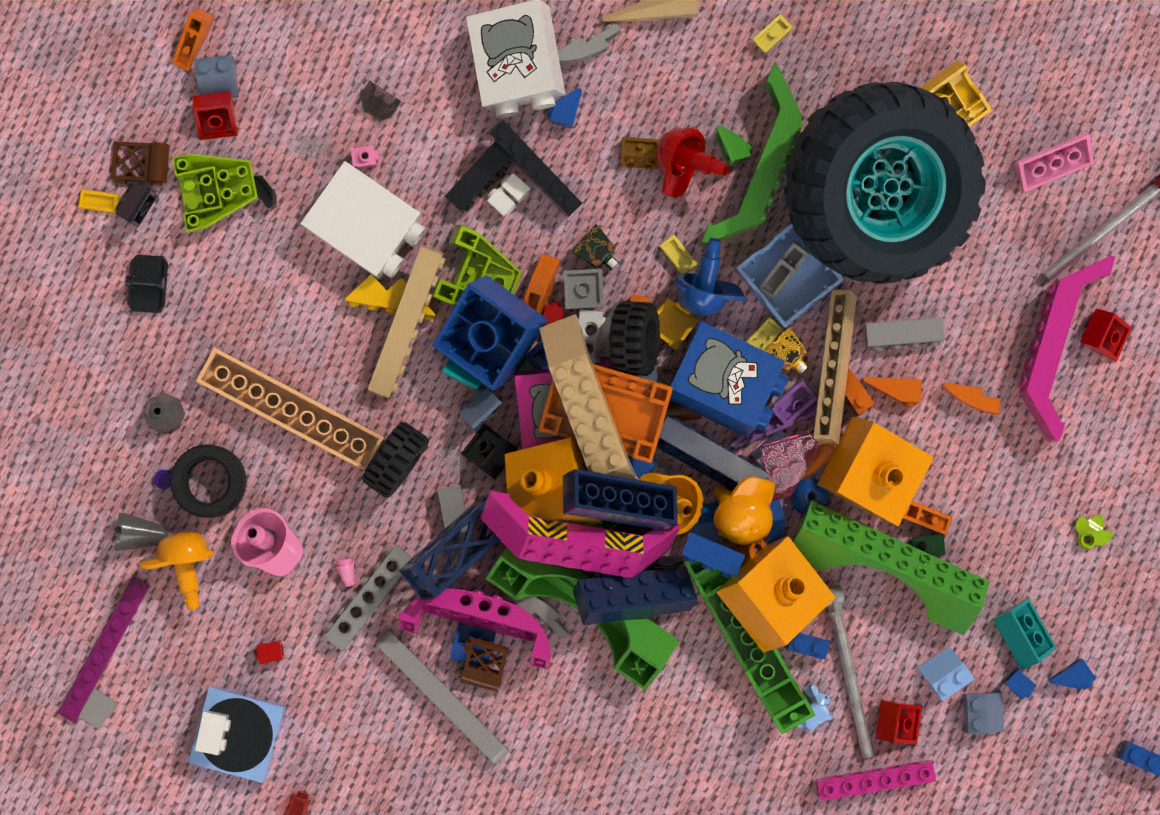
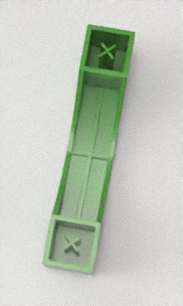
(948, 592)
(636, 644)

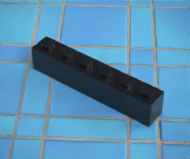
(534, 168)

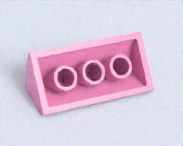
(1054, 162)

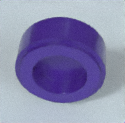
(162, 479)

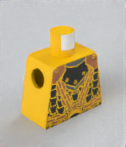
(788, 349)

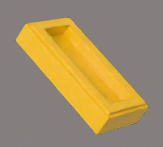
(98, 201)

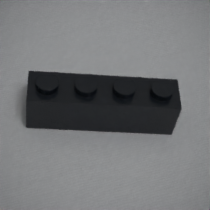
(478, 177)

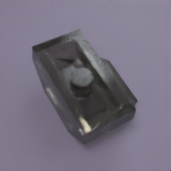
(378, 102)

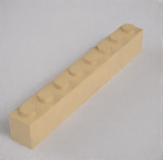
(405, 322)
(835, 367)

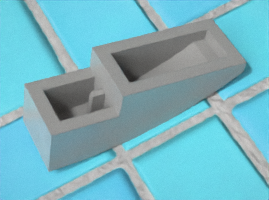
(784, 270)

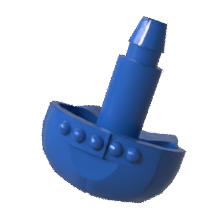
(709, 294)

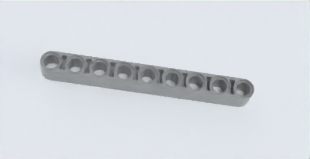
(442, 697)

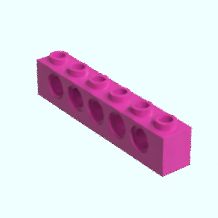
(875, 780)

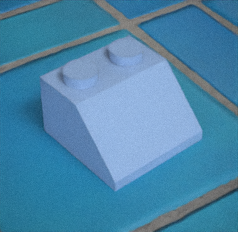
(945, 673)

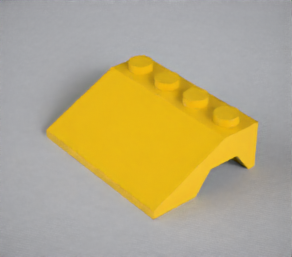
(958, 89)

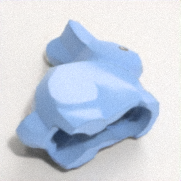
(819, 706)

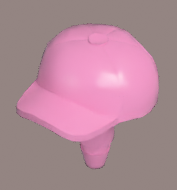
(259, 547)

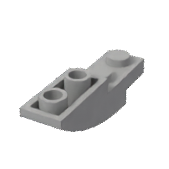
(579, 51)
(545, 613)

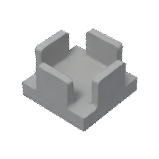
(583, 289)

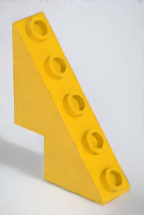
(375, 296)

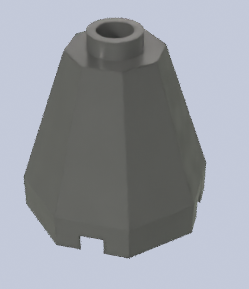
(171, 413)

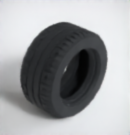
(183, 469)

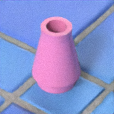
(346, 571)

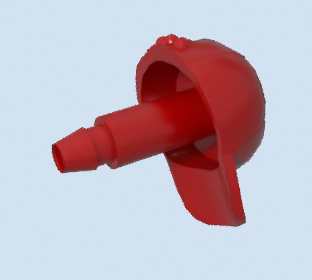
(687, 149)

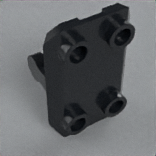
(147, 283)

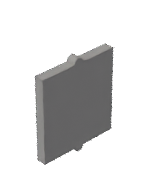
(97, 709)

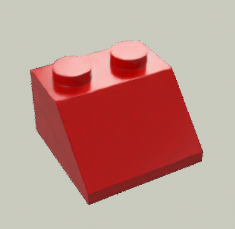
(215, 115)
(1106, 334)
(898, 722)

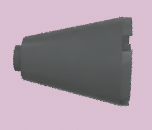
(137, 533)

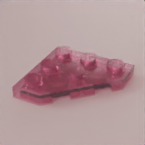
(788, 461)

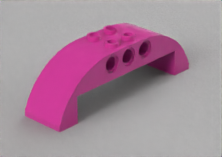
(450, 603)

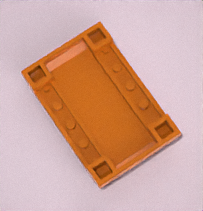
(634, 402)

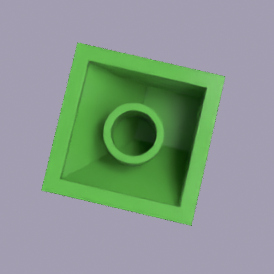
(732, 146)

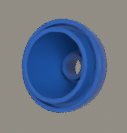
(799, 496)

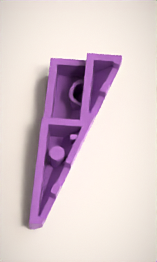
(793, 406)

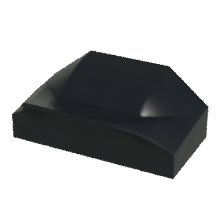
(265, 192)
(666, 562)

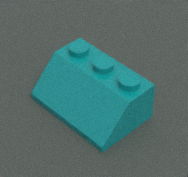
(1025, 634)

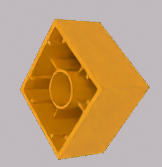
(875, 470)
(536, 479)
(776, 594)

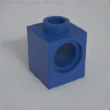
(1019, 684)

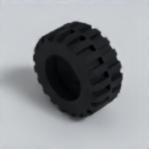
(634, 338)
(395, 459)

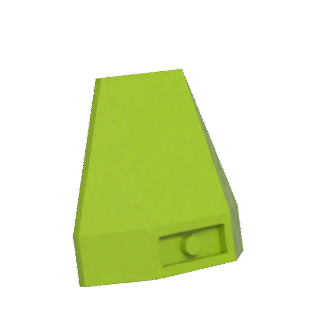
(213, 188)

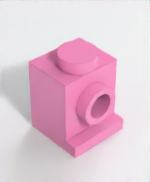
(360, 163)

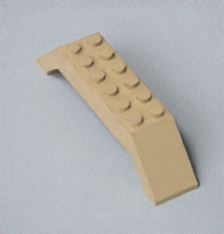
(584, 399)

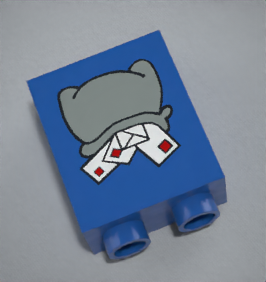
(728, 381)

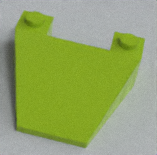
(478, 261)

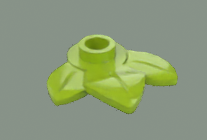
(1094, 530)

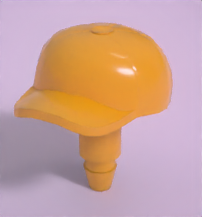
(688, 497)
(745, 512)
(182, 551)

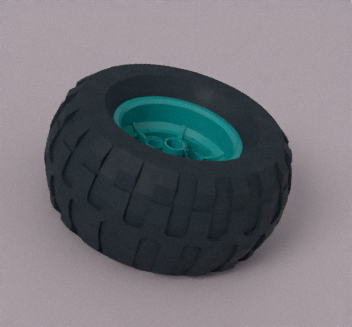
(841, 152)

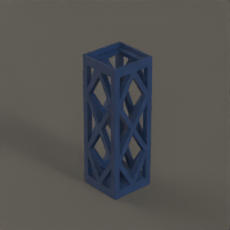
(436, 545)

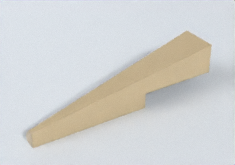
(654, 10)

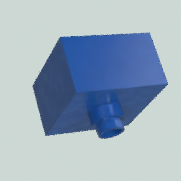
(489, 332)

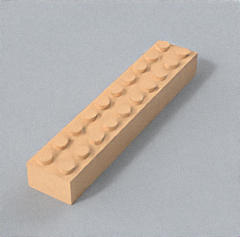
(290, 409)

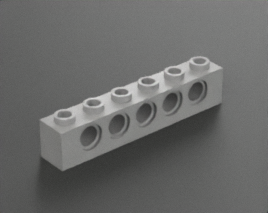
(341, 639)

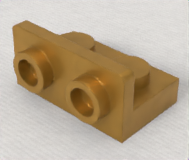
(638, 153)

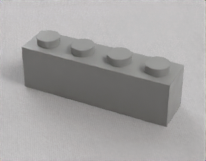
(904, 333)
(452, 506)

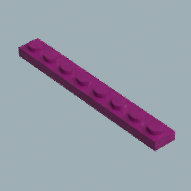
(104, 649)

